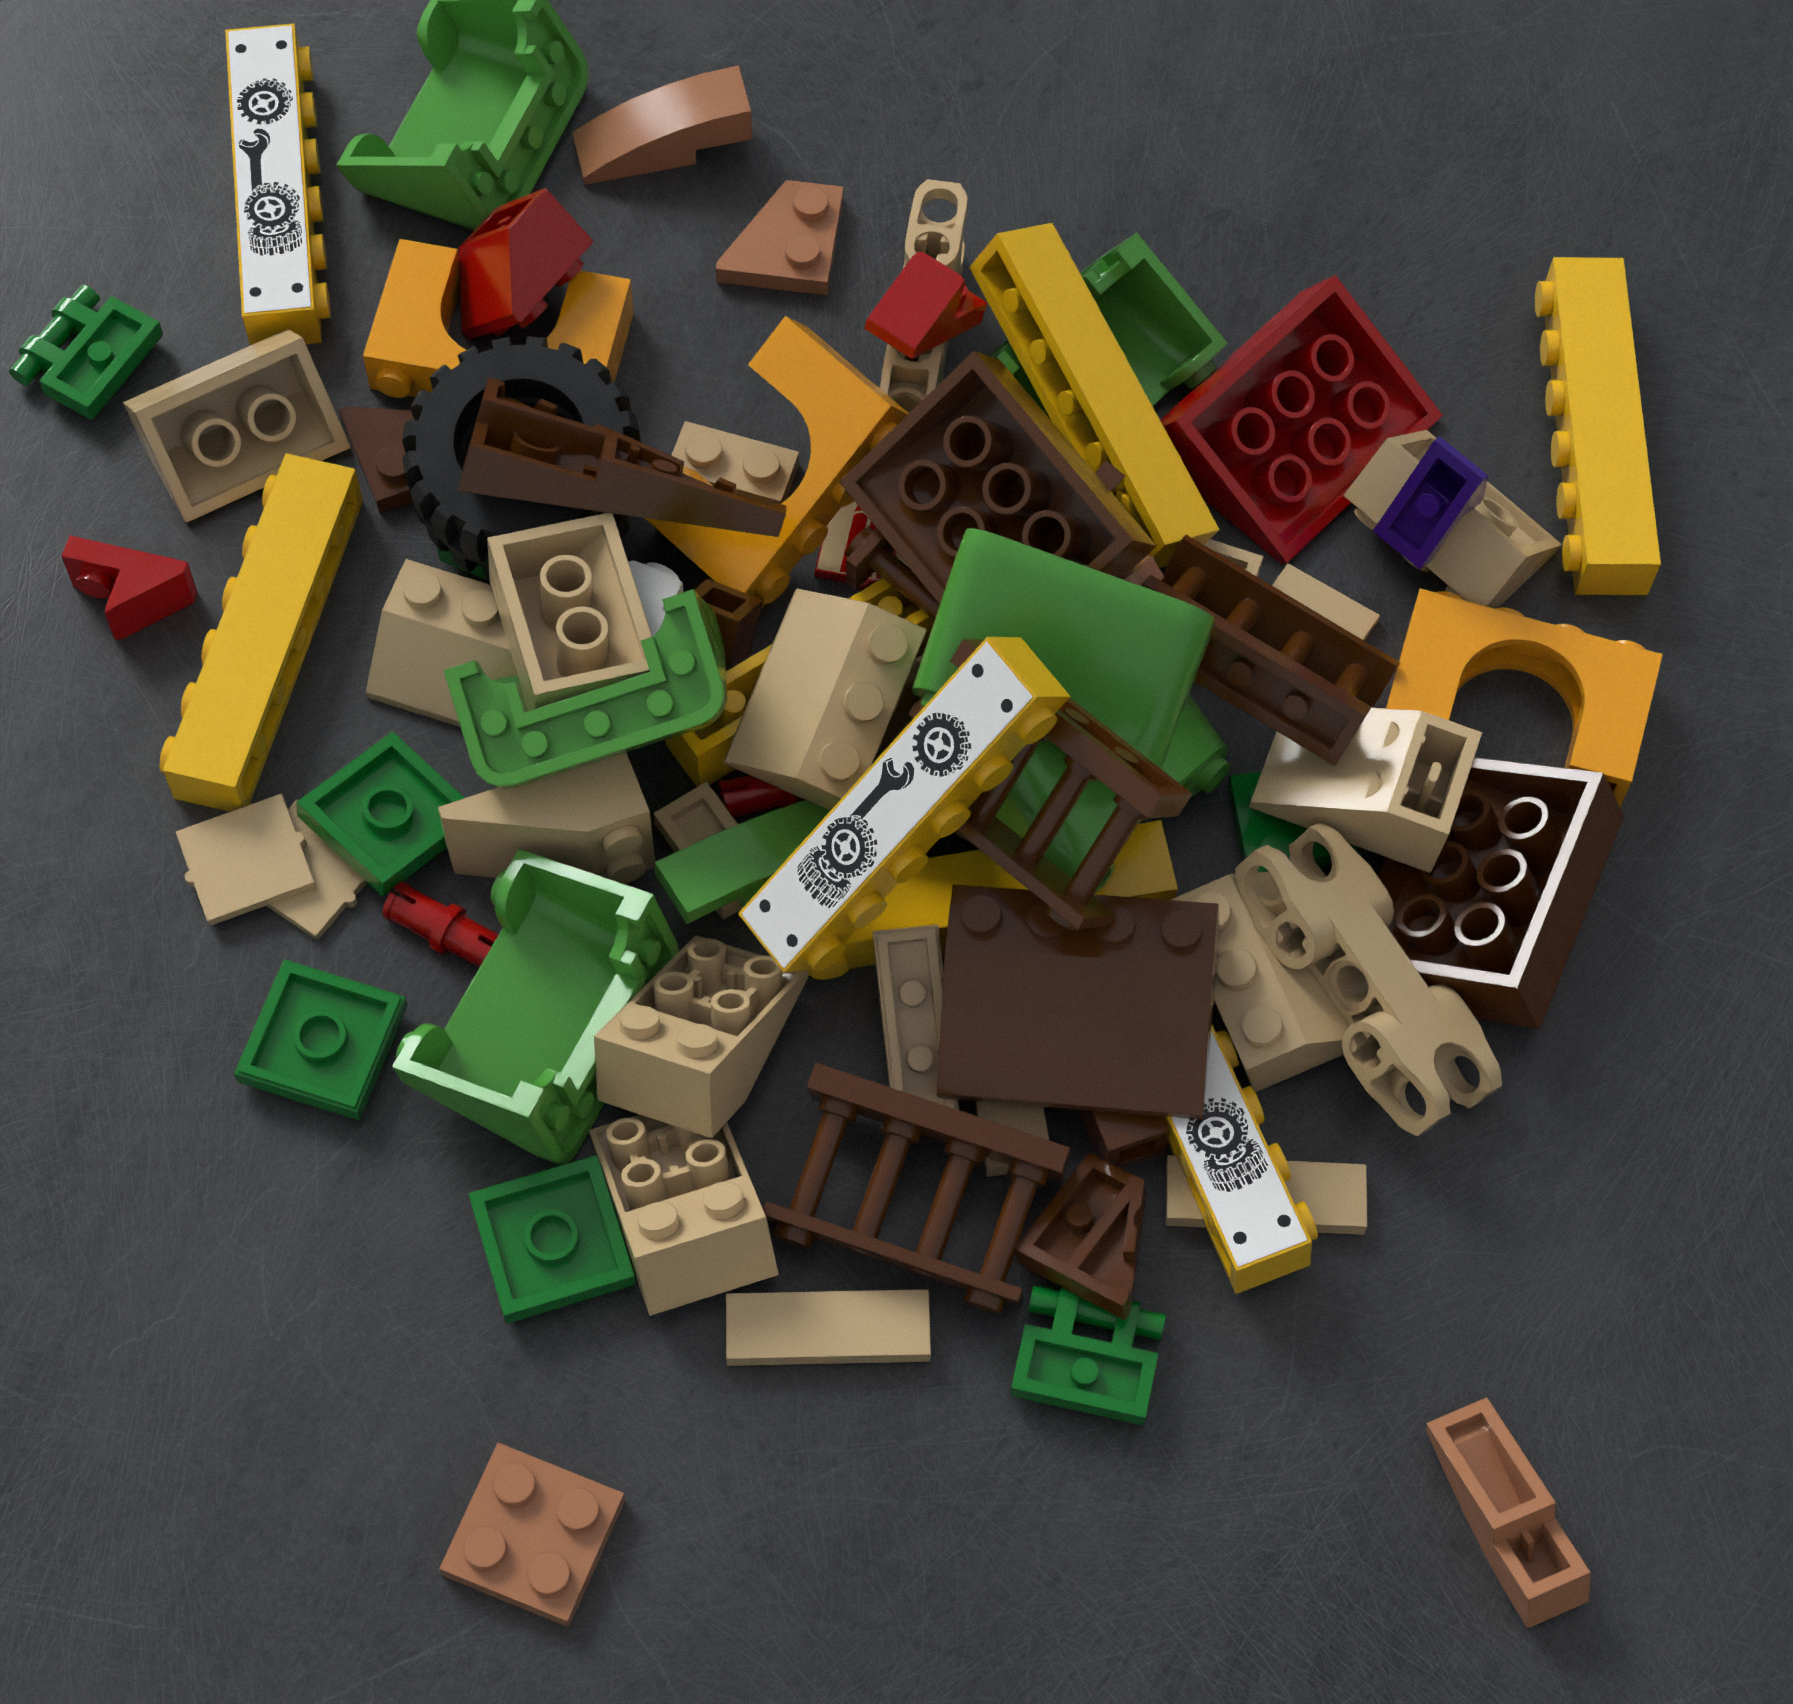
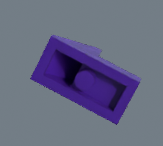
(1432, 503)

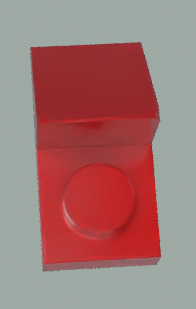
(925, 307)
(138, 583)

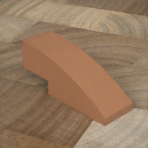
(665, 127)
(1509, 1513)

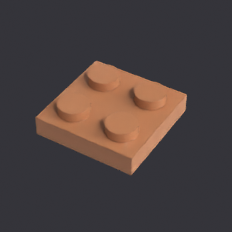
(532, 1534)

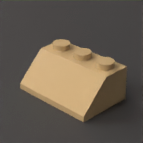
(233, 422)
(1488, 549)
(568, 607)
(430, 626)
(824, 696)
(1271, 1012)

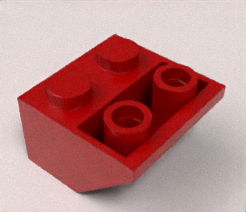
(516, 262)

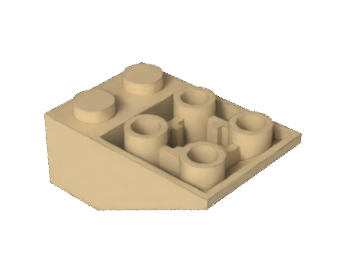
(1386, 793)
(696, 1036)
(683, 1210)

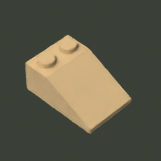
(578, 818)

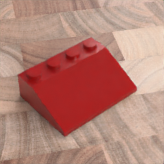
(1296, 419)

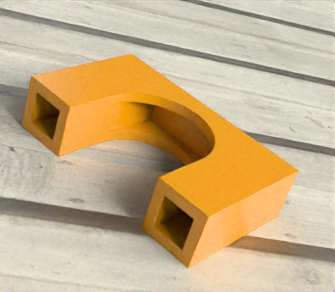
(419, 301)
(844, 423)
(1600, 679)

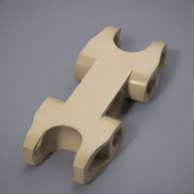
(913, 379)
(1394, 1020)

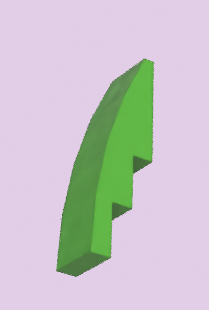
(735, 860)

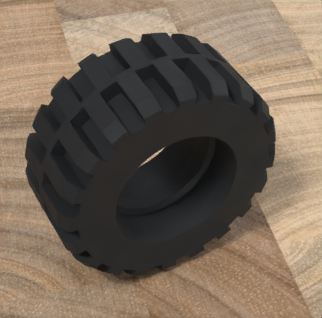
(444, 426)

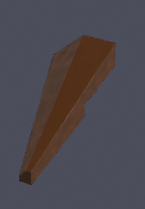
(570, 464)

